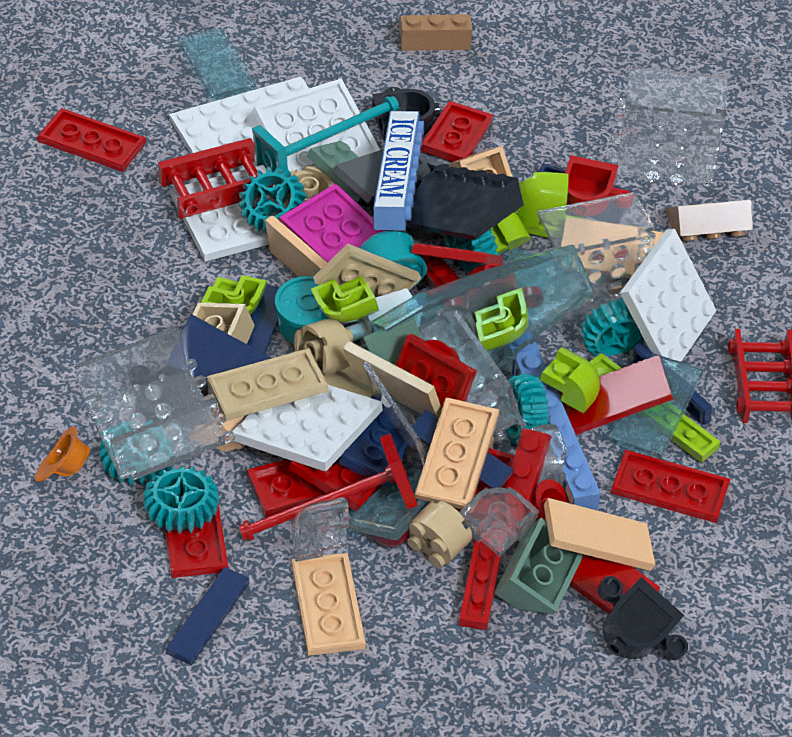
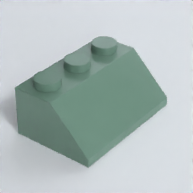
(538, 572)

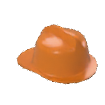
(65, 458)

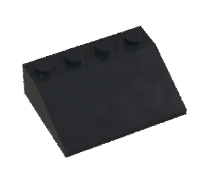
(463, 201)

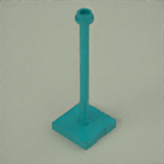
(273, 154)

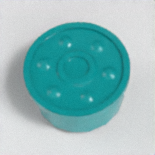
(396, 247)
(297, 306)

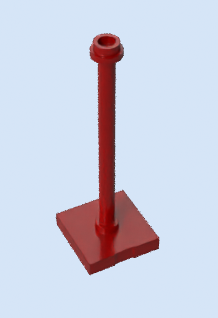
(394, 473)

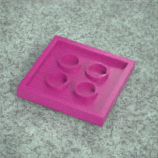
(330, 222)

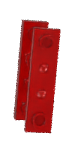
(203, 163)
(743, 403)

